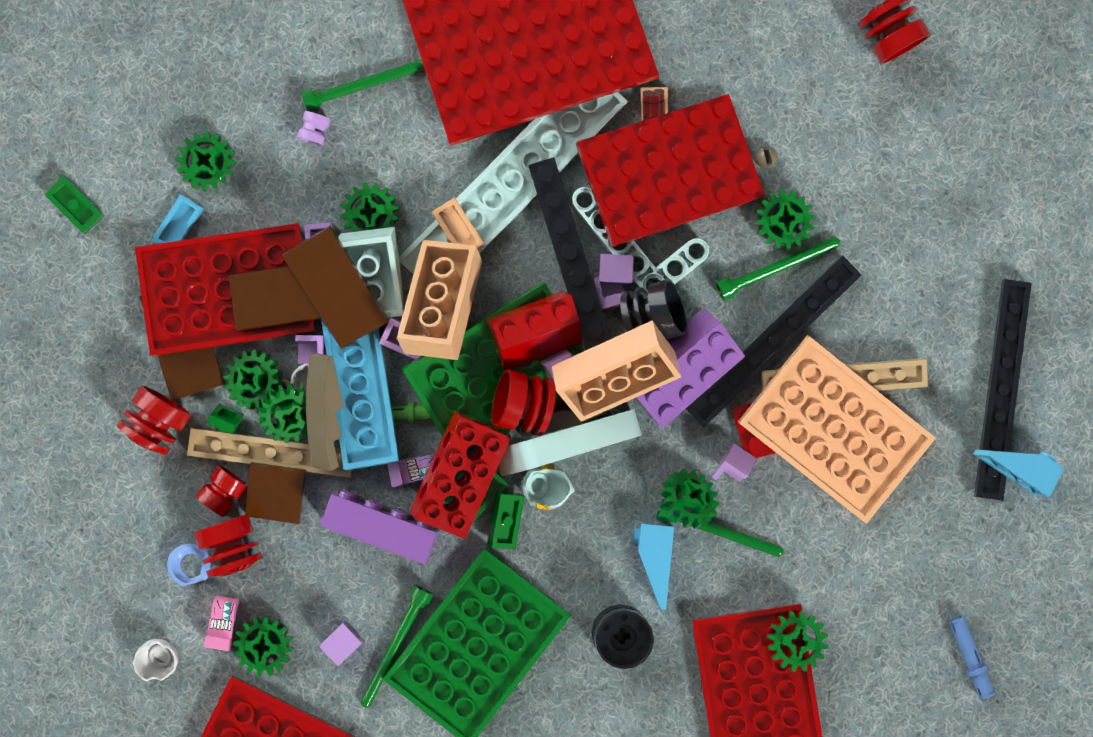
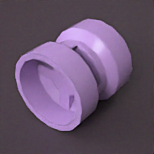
(313, 128)

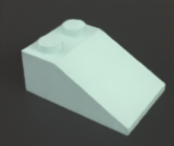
(378, 262)

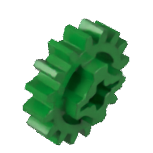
(214, 153)
(366, 196)
(773, 221)
(242, 378)
(284, 403)
(689, 498)
(795, 654)
(260, 663)

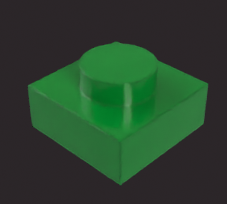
(225, 419)

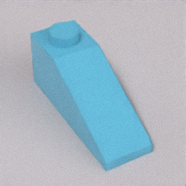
(1030, 471)
(655, 552)

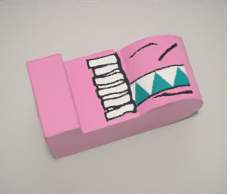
(222, 623)

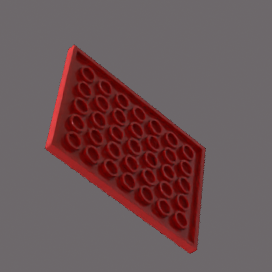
(525, 58)

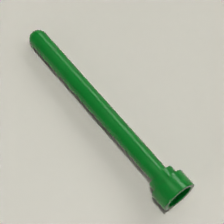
(314, 99)
(731, 286)
(727, 533)
(418, 600)

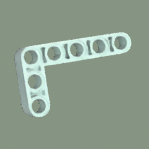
(649, 270)
(569, 442)

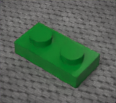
(74, 204)
(505, 520)

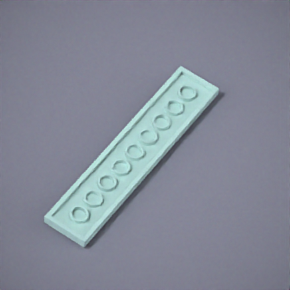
(507, 184)

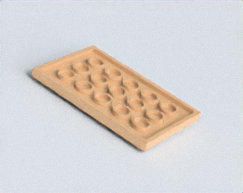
(836, 429)

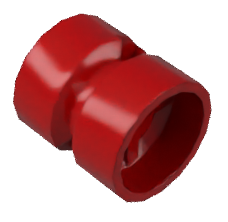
(219, 493)

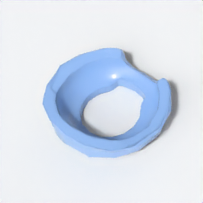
(174, 567)

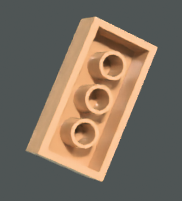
(439, 300)
(616, 371)

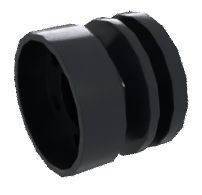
(659, 304)
(633, 647)

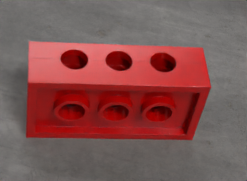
(471, 488)

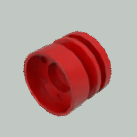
(894, 29)
(523, 402)
(153, 420)
(228, 546)

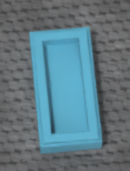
(178, 221)

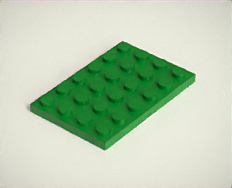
(471, 380)
(477, 646)

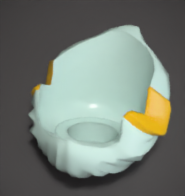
(546, 487)

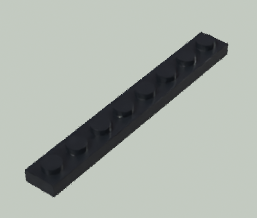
(569, 251)
(775, 339)
(1003, 383)

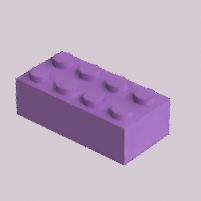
(703, 358)
(379, 527)

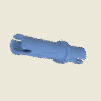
(972, 658)

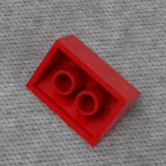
(535, 330)

